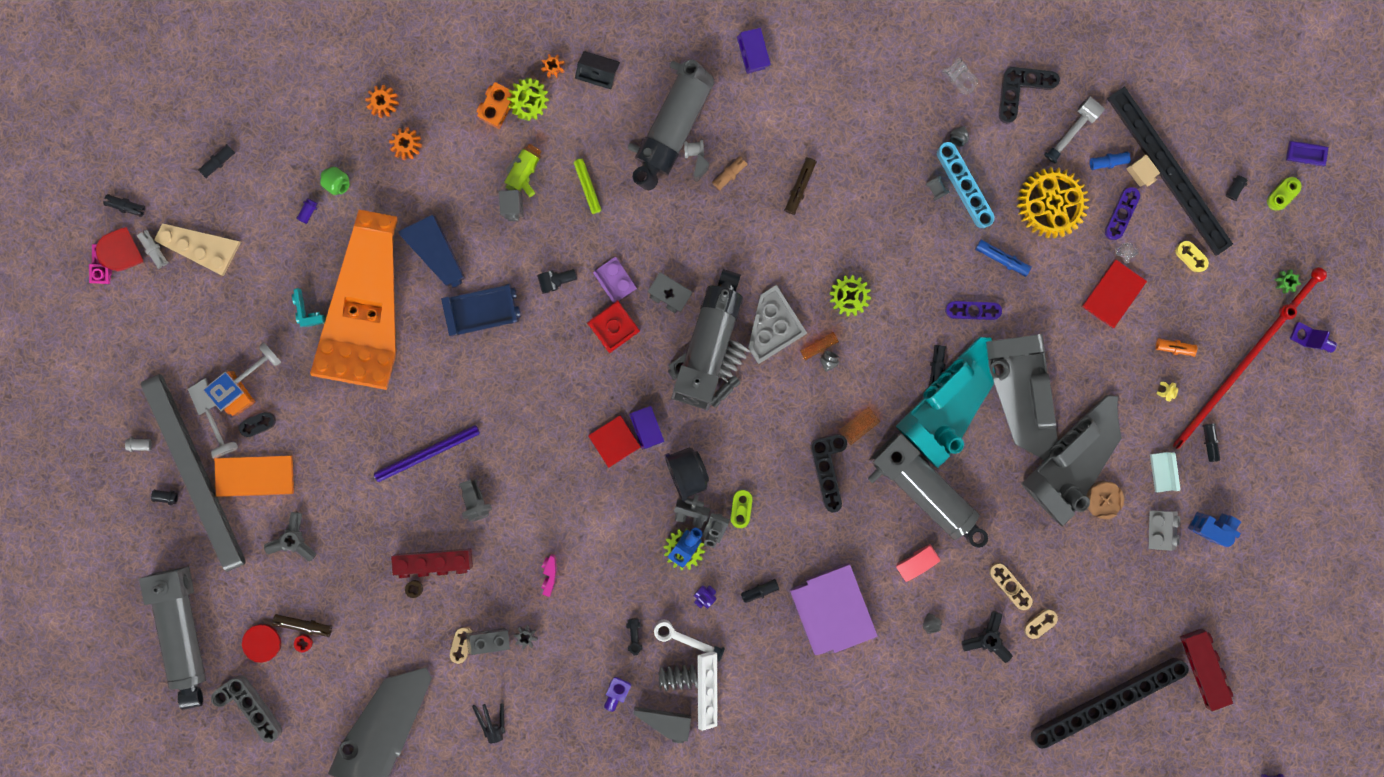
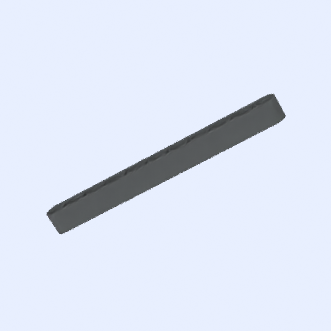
(193, 472)

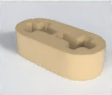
(1043, 628)
(457, 643)

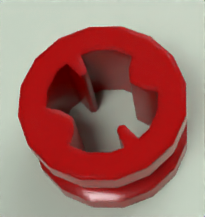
(307, 638)

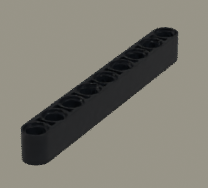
(1119, 702)

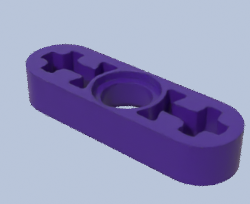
(1133, 203)
(987, 316)

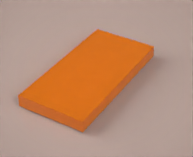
(254, 476)

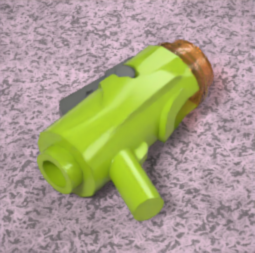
(521, 169)

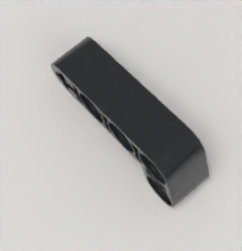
(829, 474)

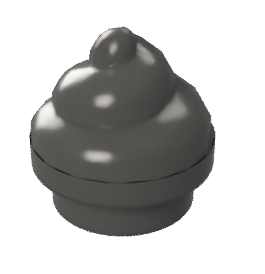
(959, 136)
(829, 360)
(932, 624)

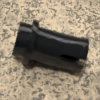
(1236, 188)
(164, 497)

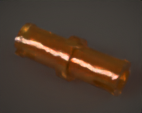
(819, 346)

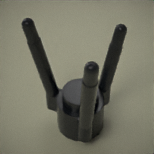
(492, 732)

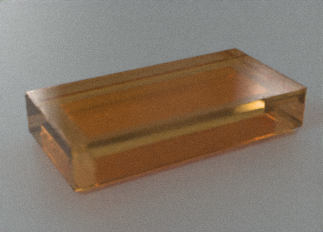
(859, 426)

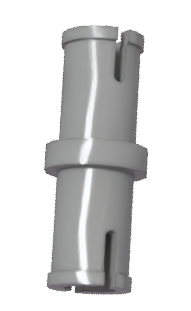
(152, 249)

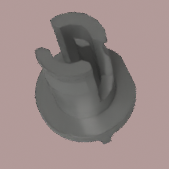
(474, 501)

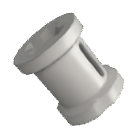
(694, 149)

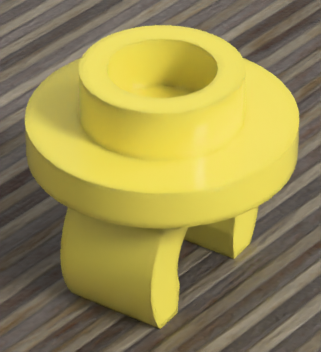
(1171, 391)

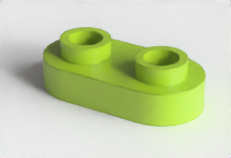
(1284, 193)
(741, 509)

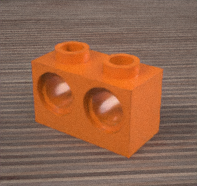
(490, 103)

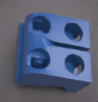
(1218, 532)

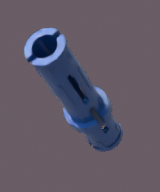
(1000, 256)

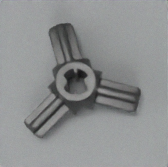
(285, 544)

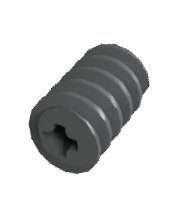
(677, 677)

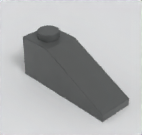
(670, 724)

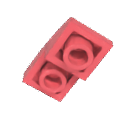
(918, 563)

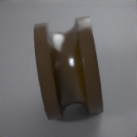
(412, 594)

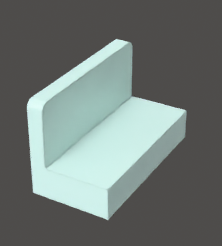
(1165, 471)

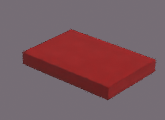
(1114, 293)

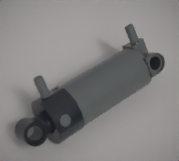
(672, 123)

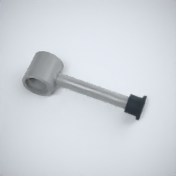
(1089, 111)

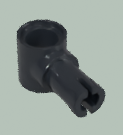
(552, 280)

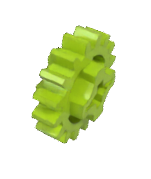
(521, 98)
(844, 288)
(672, 542)

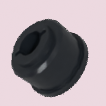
(687, 472)

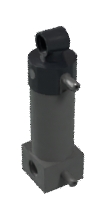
(709, 342)

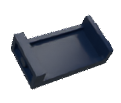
(481, 310)

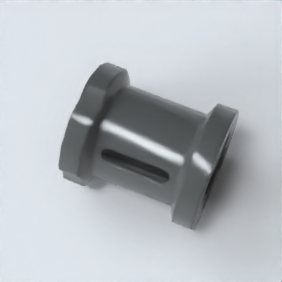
(937, 188)

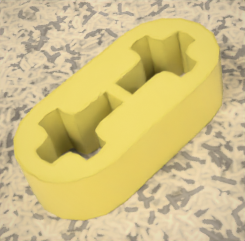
(1195, 253)

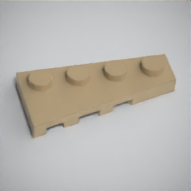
(202, 248)

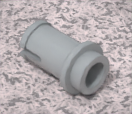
(138, 444)

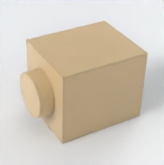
(1143, 171)

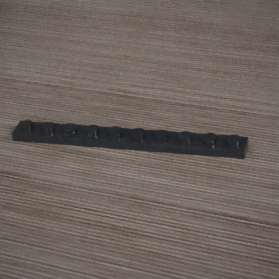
(1170, 171)

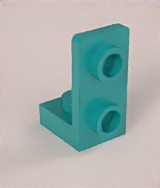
(301, 318)

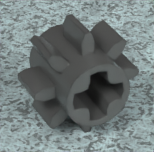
(525, 642)

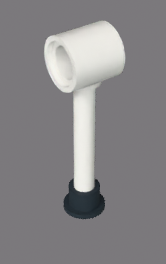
(685, 639)

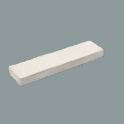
(707, 690)

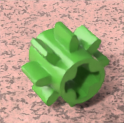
(1281, 281)

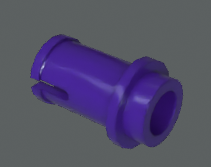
(307, 210)

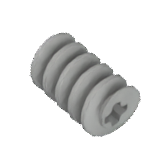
(732, 358)

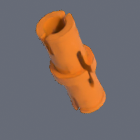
(1163, 345)

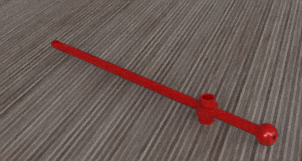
(1318, 275)

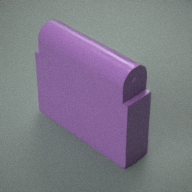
(833, 610)

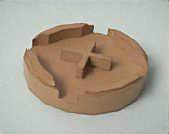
(1105, 499)

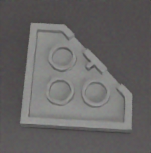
(773, 325)

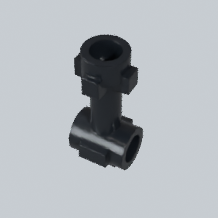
(633, 624)

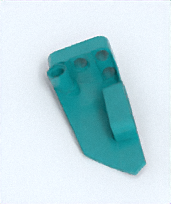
(950, 405)

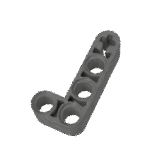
(249, 711)

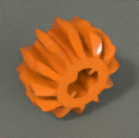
(379, 108)
(401, 150)

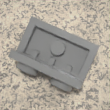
(1163, 530)

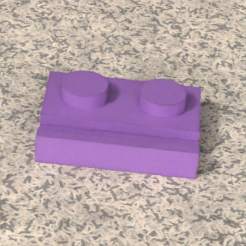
(614, 280)

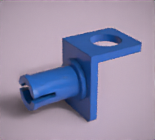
(686, 546)

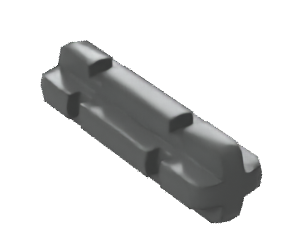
(724, 391)

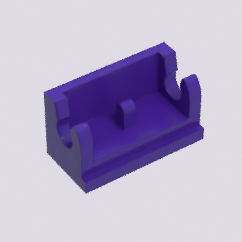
(753, 50)
(646, 427)

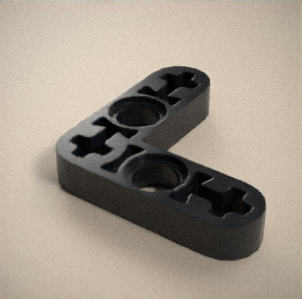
(1015, 86)

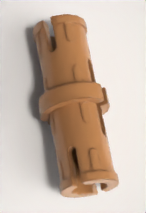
(729, 173)

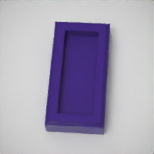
(1307, 153)

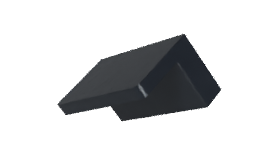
(596, 70)

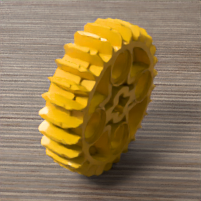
(1053, 194)

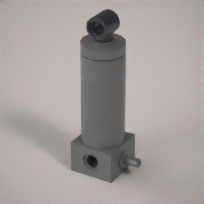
(927, 489)
(176, 632)

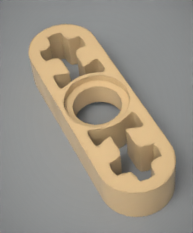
(1015, 600)

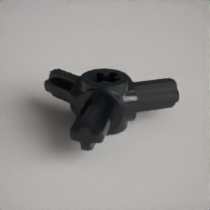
(996, 645)

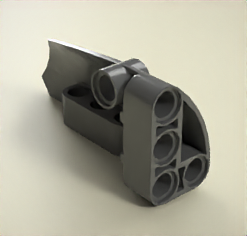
(1025, 392)
(1076, 462)
(382, 727)

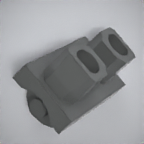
(692, 508)
(715, 529)

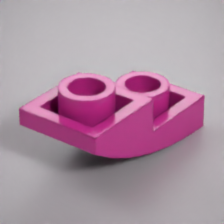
(97, 272)
(550, 569)

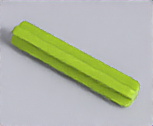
(587, 186)

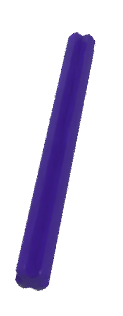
(426, 453)

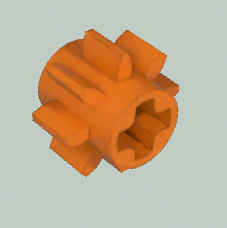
(554, 71)

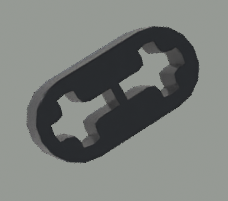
(259, 428)

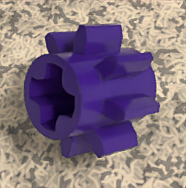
(704, 596)

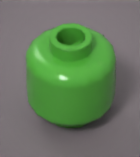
(334, 180)

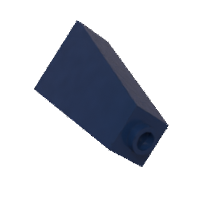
(433, 248)

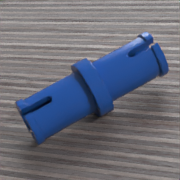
(1110, 160)

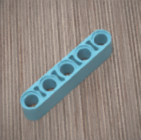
(965, 175)

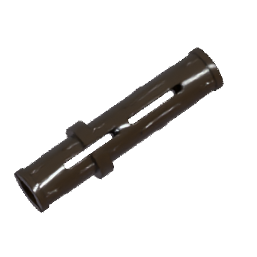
(791, 206)
(309, 627)

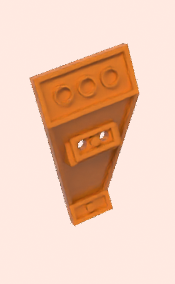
(354, 344)

